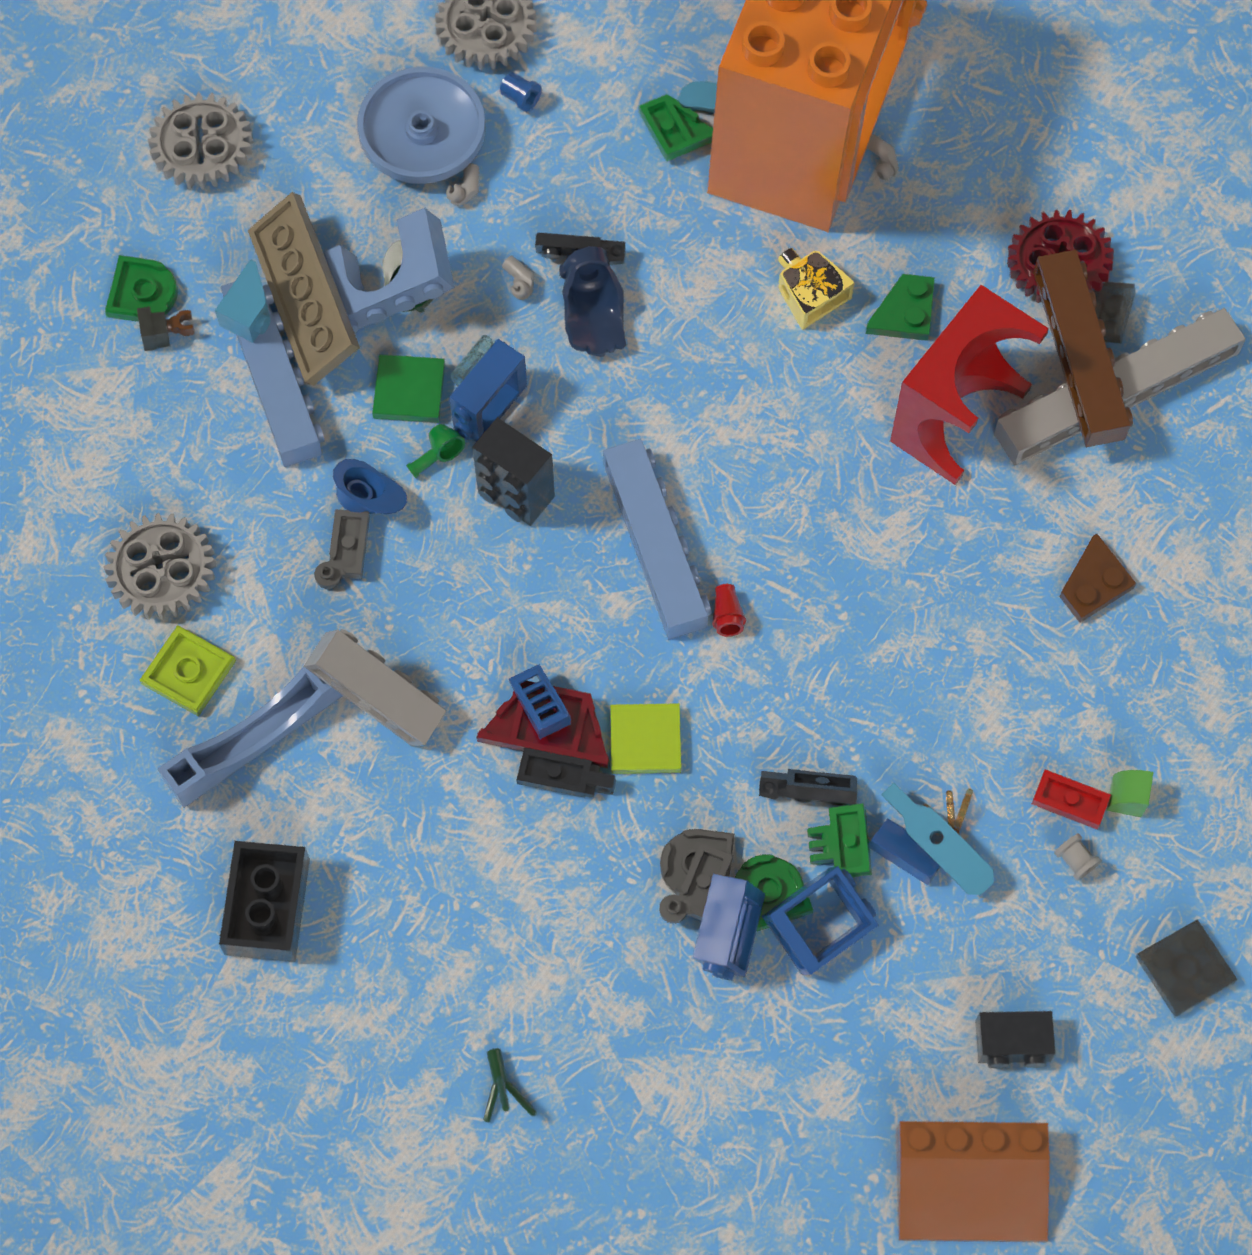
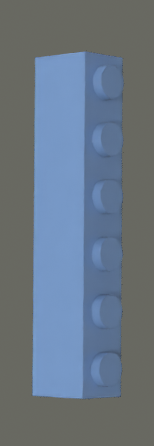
(280, 392)
(655, 538)

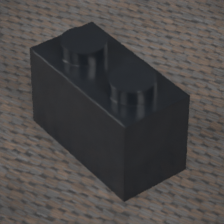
(1015, 1038)

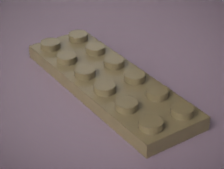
(303, 289)

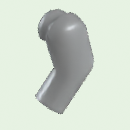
(886, 152)
(468, 189)
(523, 278)

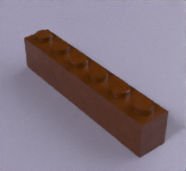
(1082, 348)

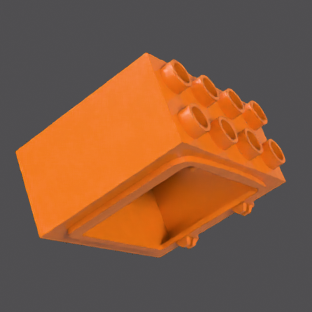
(803, 101)

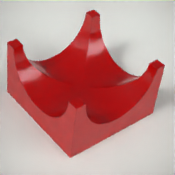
(955, 365)

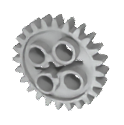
(484, 24)
(230, 138)
(167, 593)

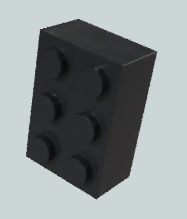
(513, 472)
(264, 901)

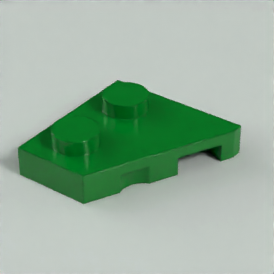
(674, 127)
(905, 309)

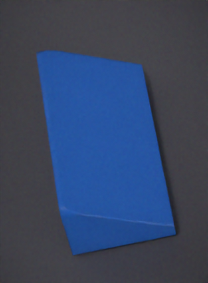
(899, 848)

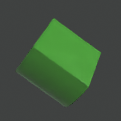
(1130, 792)

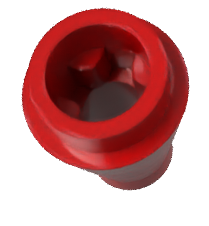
(728, 613)

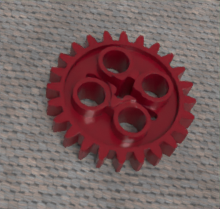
(1070, 235)

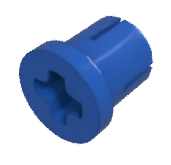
(521, 91)

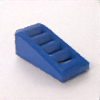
(552, 723)

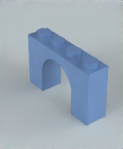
(422, 274)

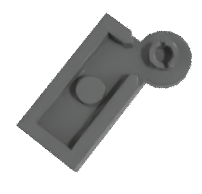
(346, 549)
(696, 885)

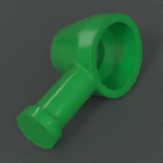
(445, 446)

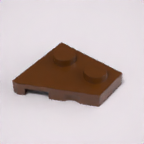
(1095, 581)

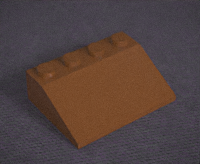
(972, 1181)

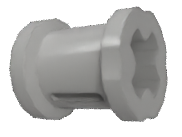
(1077, 856)

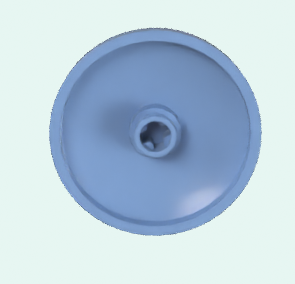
(421, 125)

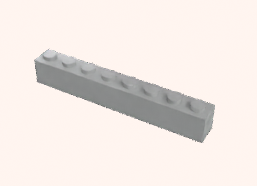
(1143, 375)

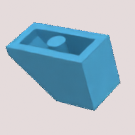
(245, 305)

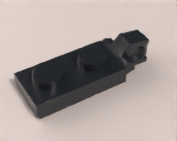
(555, 245)
(563, 774)
(809, 786)

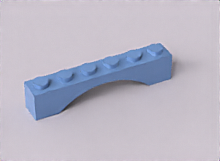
(211, 762)

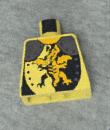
(812, 286)

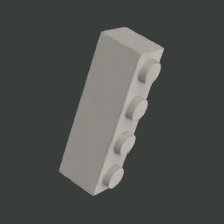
(375, 687)

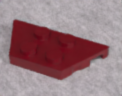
(580, 739)

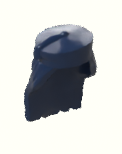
(592, 302)

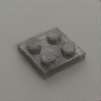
(1186, 968)

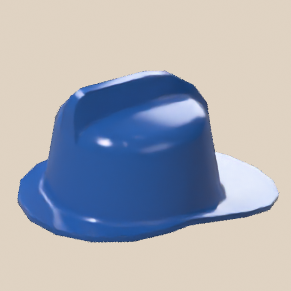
(366, 490)

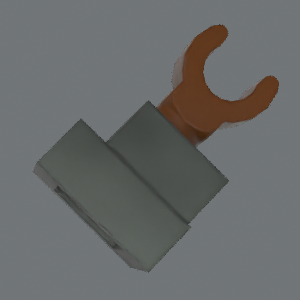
(155, 327)

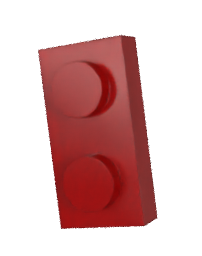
(1071, 799)

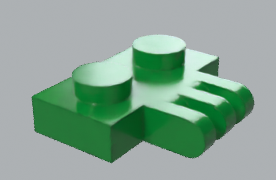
(843, 841)

